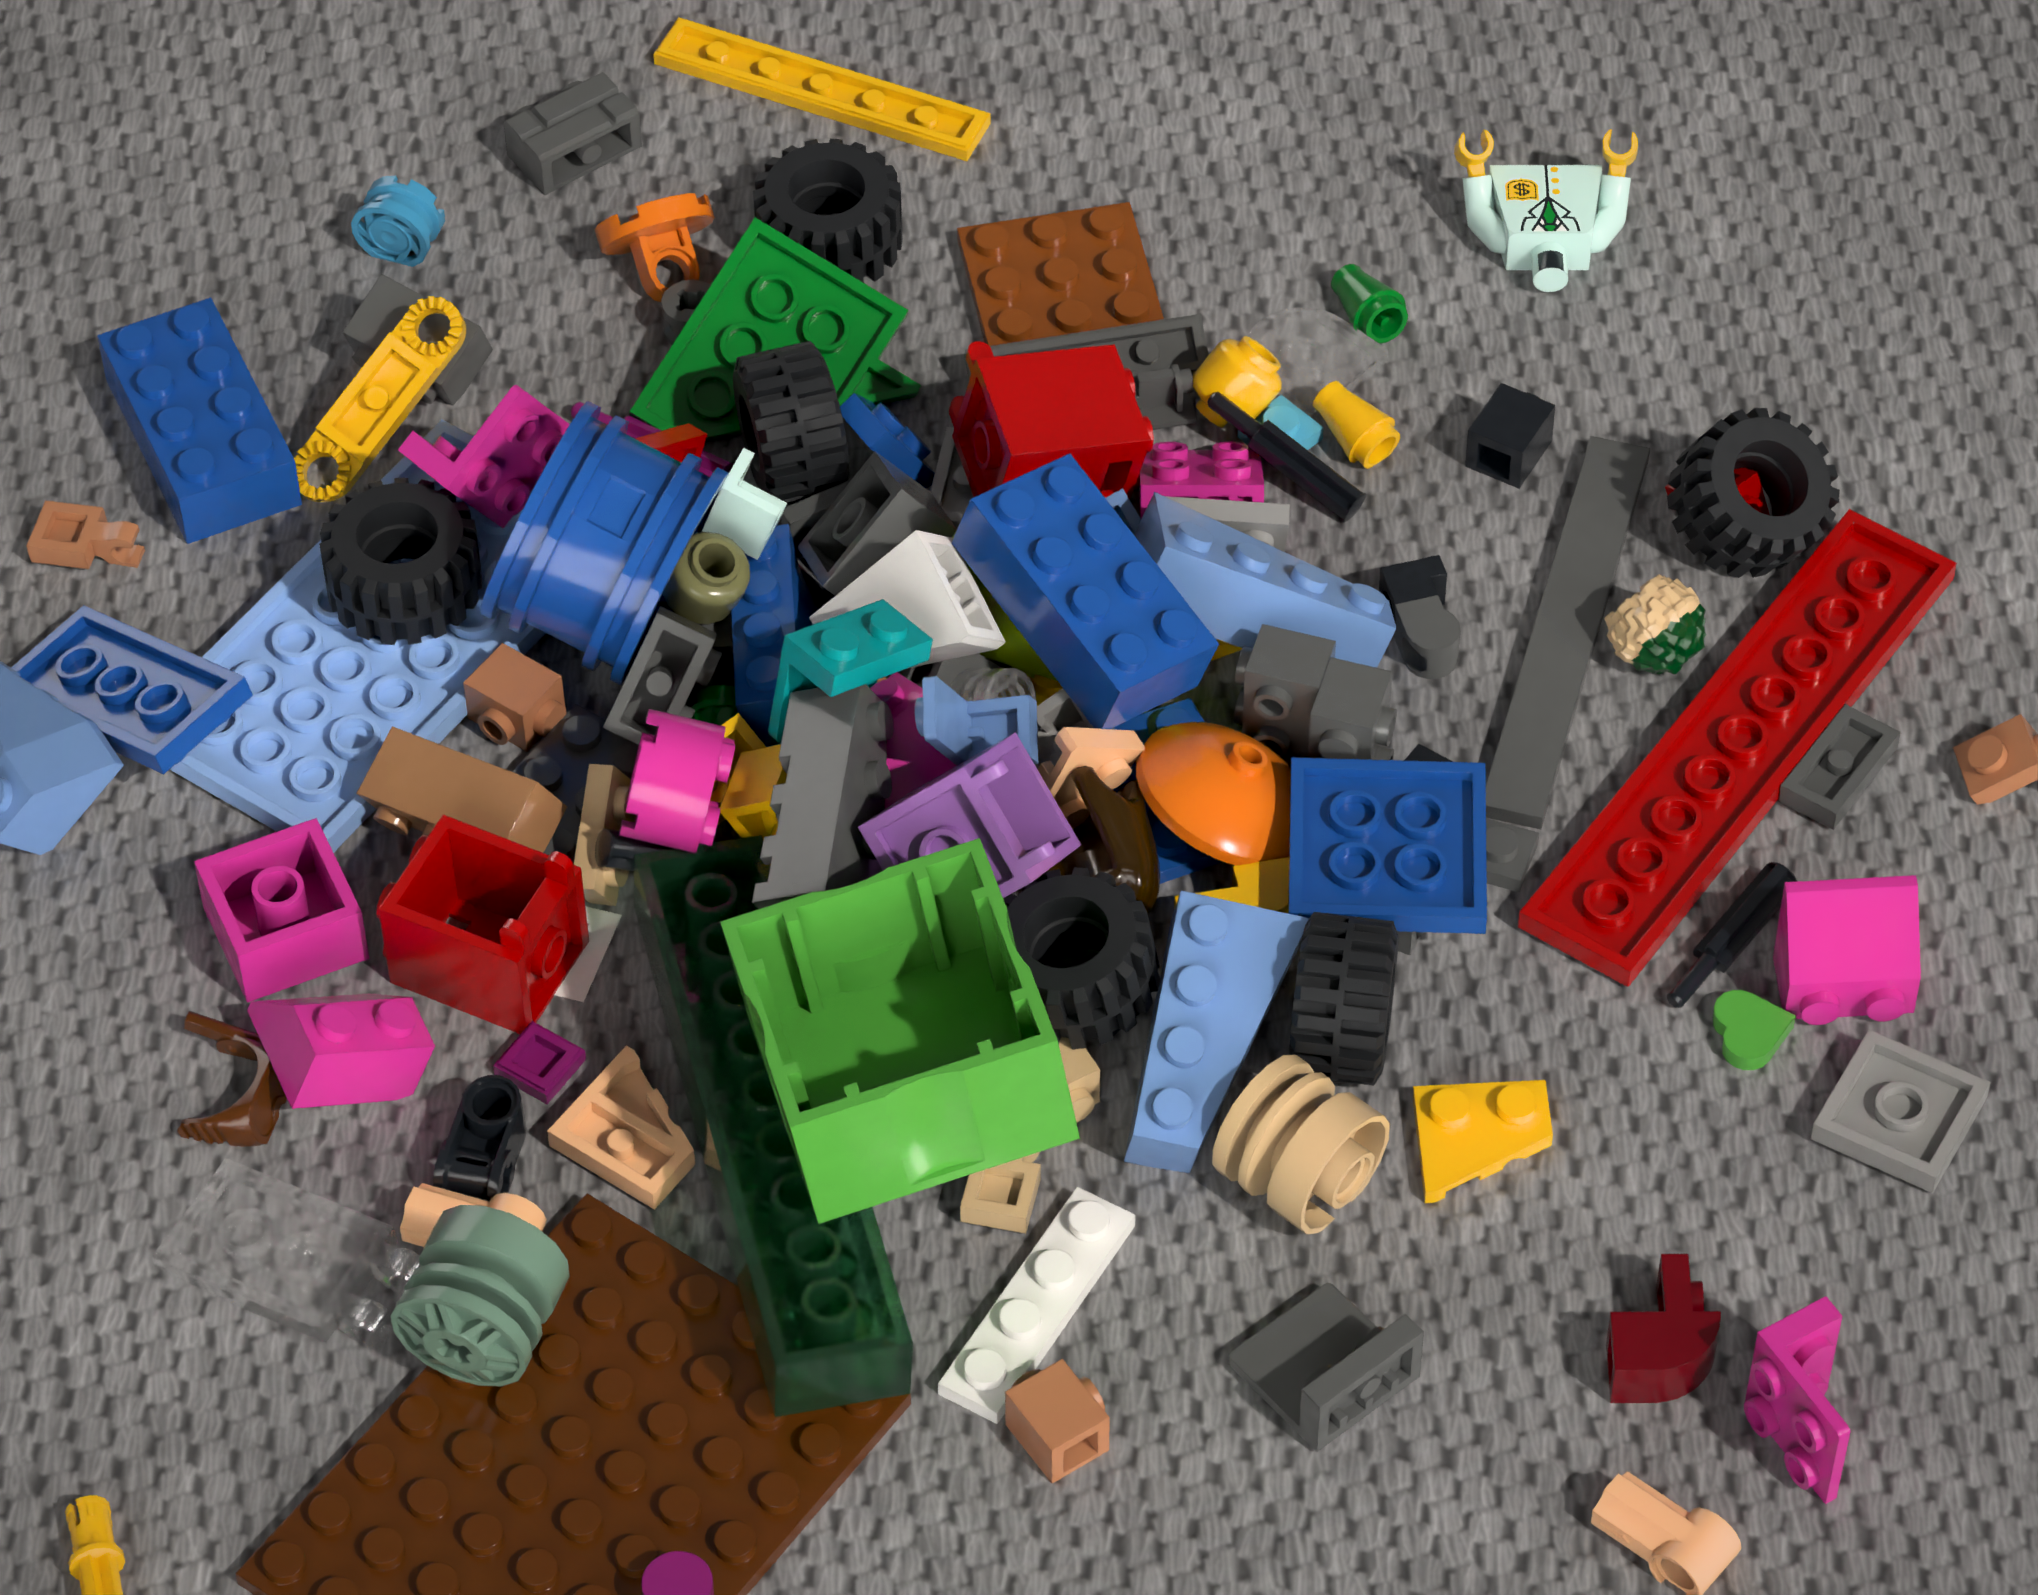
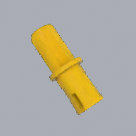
(95, 1554)

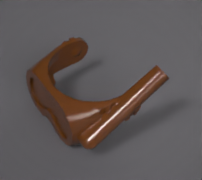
(256, 1113)

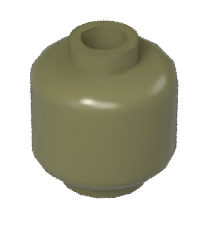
(708, 579)

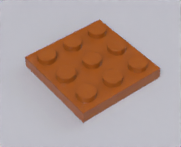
(1058, 274)

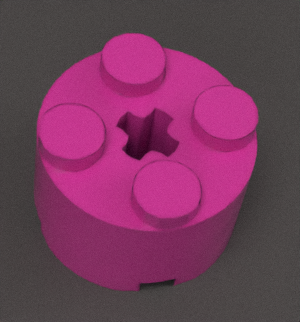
(675, 782)

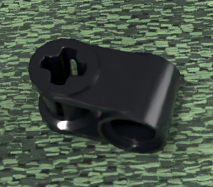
(479, 1152)

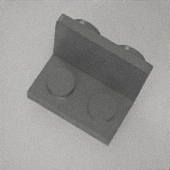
(1328, 1364)

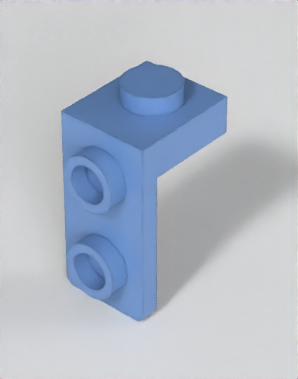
(968, 727)

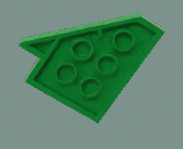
(765, 300)

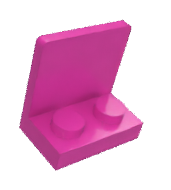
(500, 460)
(1222, 473)
(1788, 1398)

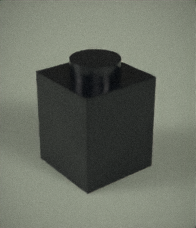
(1510, 435)

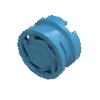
(397, 221)

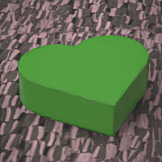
(1750, 1028)

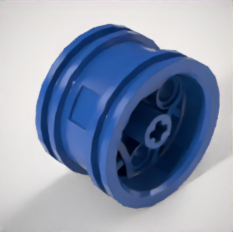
(600, 541)

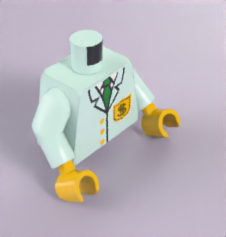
(1546, 214)

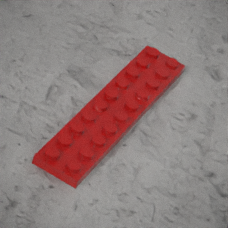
(1734, 748)

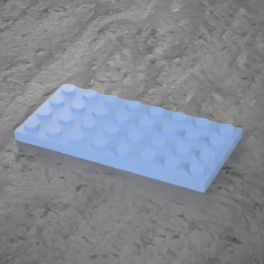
(333, 696)

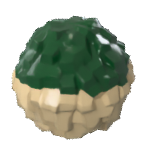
(1658, 626)

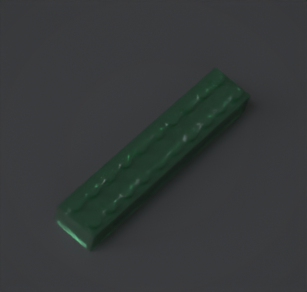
(811, 1291)

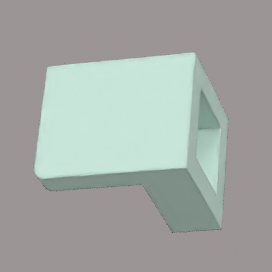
(744, 510)

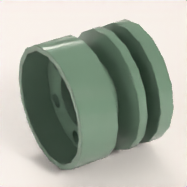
(480, 1295)

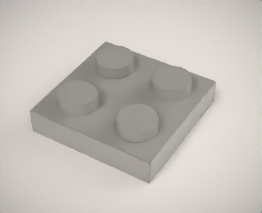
(1900, 1111)

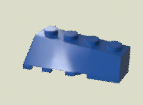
(770, 608)

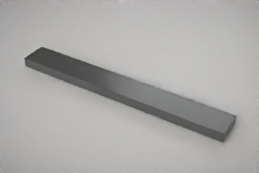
(1565, 633)

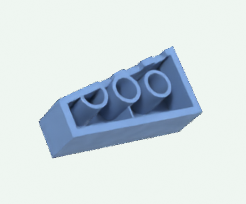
(1245, 583)
(1210, 1002)

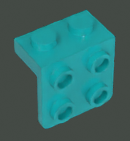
(846, 654)

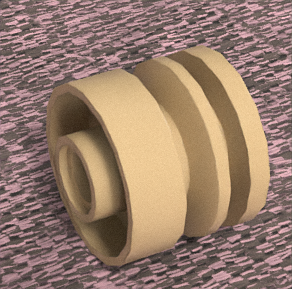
(1300, 1142)

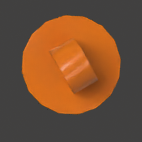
(656, 234)

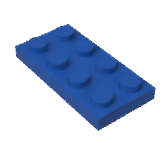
(138, 689)

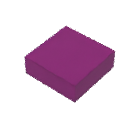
(540, 1062)

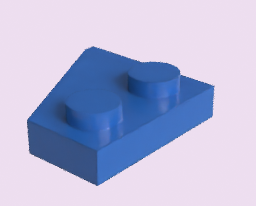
(888, 437)

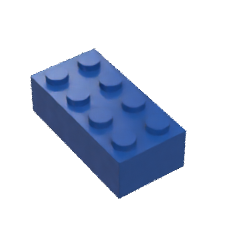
(199, 420)
(1084, 593)

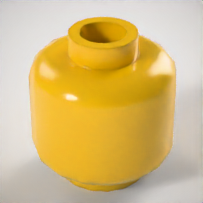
(1242, 373)

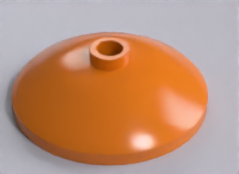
(1218, 791)

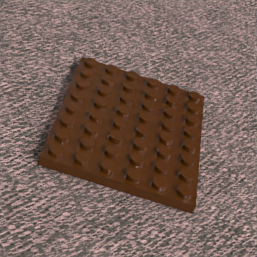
(614, 1446)

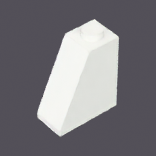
(930, 587)

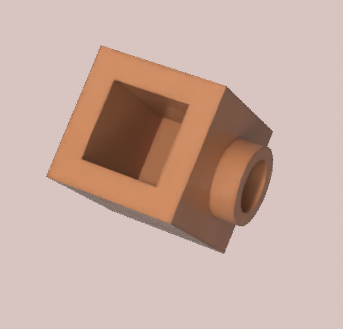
(514, 698)
(1057, 1419)

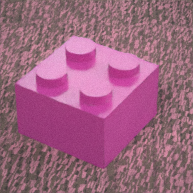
(282, 910)

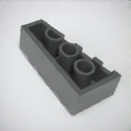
(832, 786)

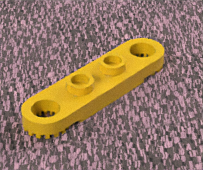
(379, 398)

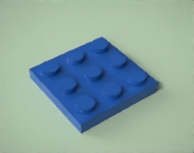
(1390, 842)

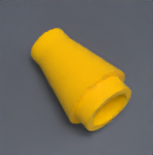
(1357, 425)

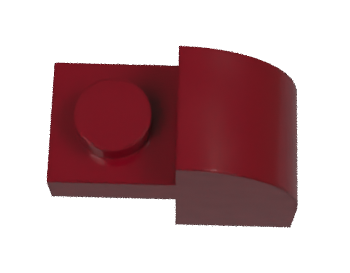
(1665, 1350)

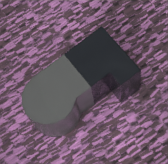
(1424, 629)

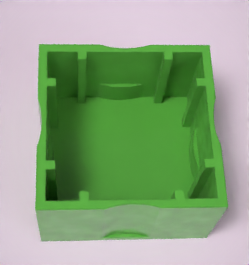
(901, 1031)

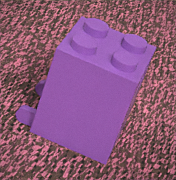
(987, 798)

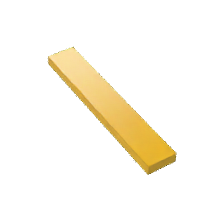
(822, 89)

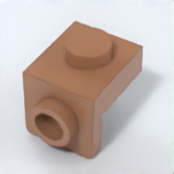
(1999, 760)

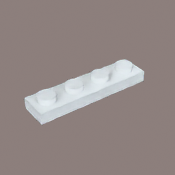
(1037, 1303)

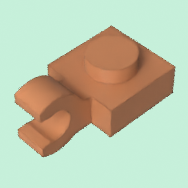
(76, 533)

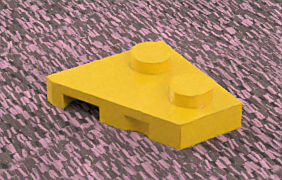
(1477, 1130)

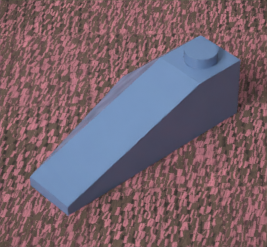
(49, 765)

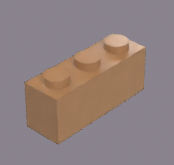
(422, 780)

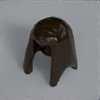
(1115, 837)

